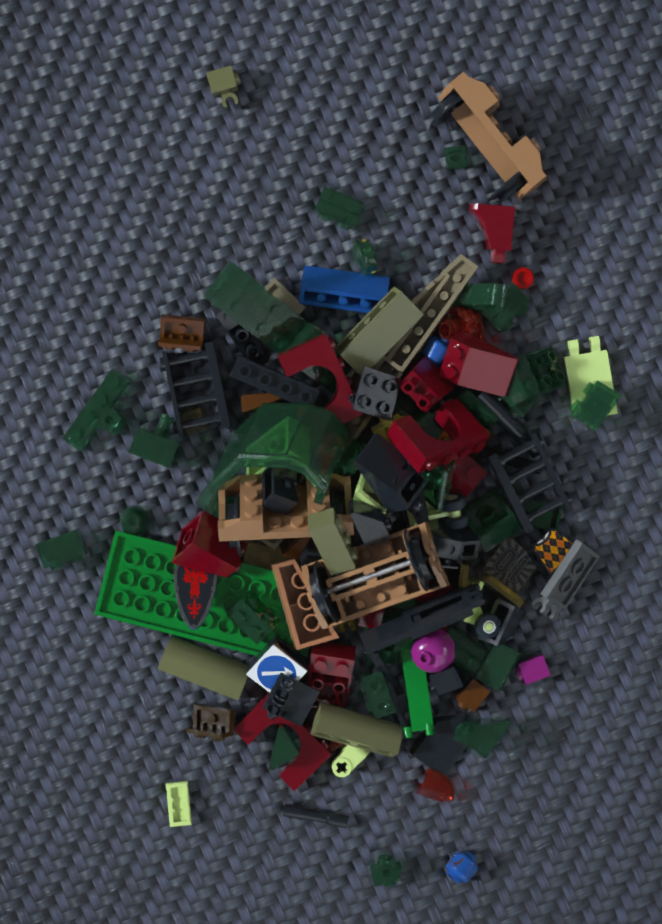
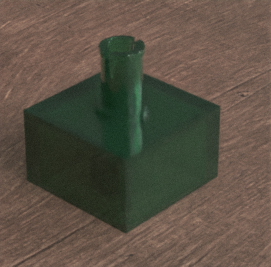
(156, 444)

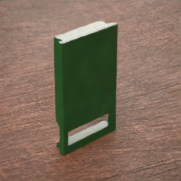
(545, 520)

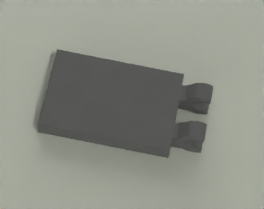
(566, 580)

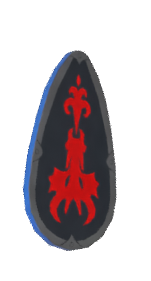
(194, 594)

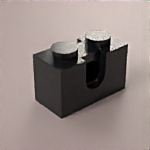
(279, 489)

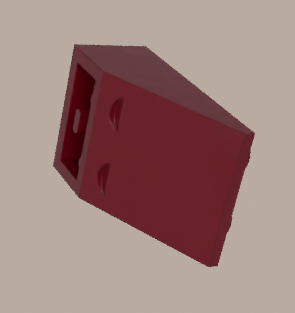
(331, 672)

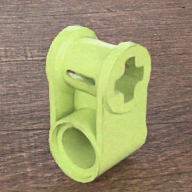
(352, 757)

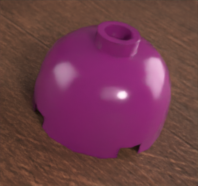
(433, 651)

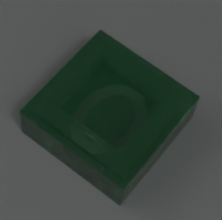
(456, 157)

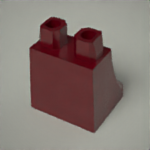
(497, 228)
(425, 384)

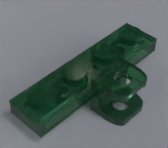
(99, 412)

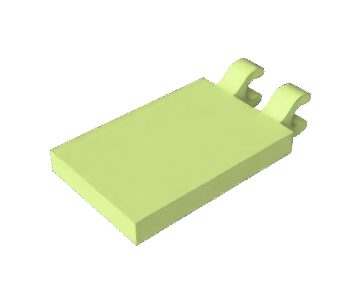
(587, 368)

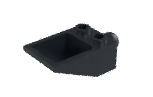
(391, 476)

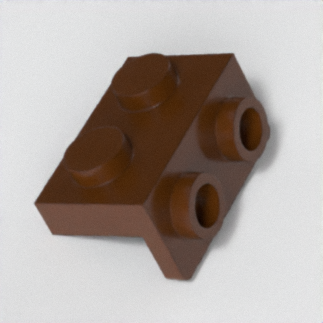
(181, 332)

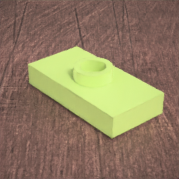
(178, 803)

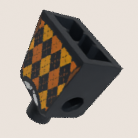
(547, 550)

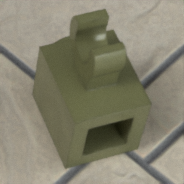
(223, 82)

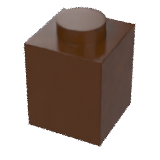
(471, 695)

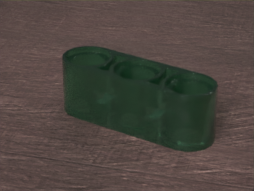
(483, 296)

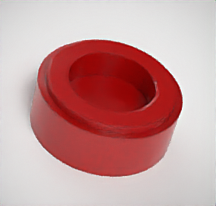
(523, 278)

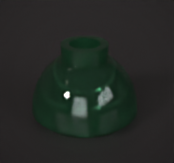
(134, 520)

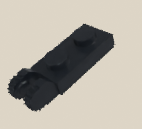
(401, 704)

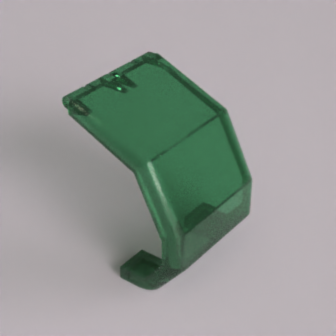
(289, 437)

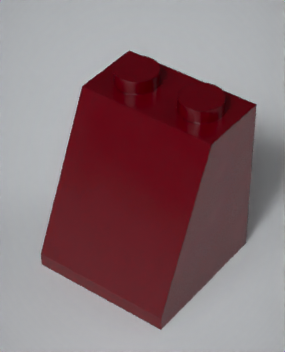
(202, 550)

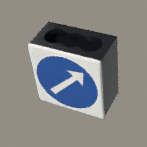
(275, 659)

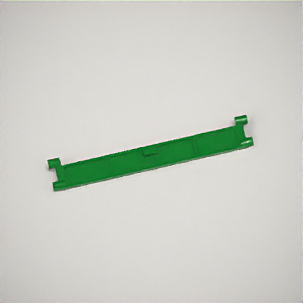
(416, 688)

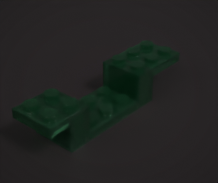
(266, 317)

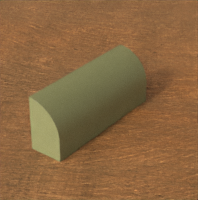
(378, 331)
(204, 667)
(357, 729)

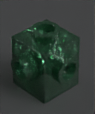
(382, 877)

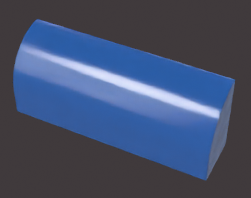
(342, 289)

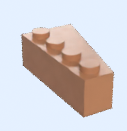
(299, 612)

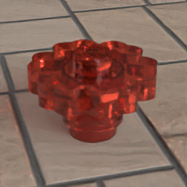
(458, 320)

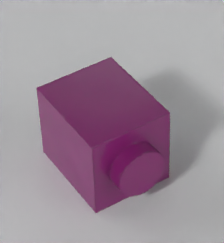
(532, 669)

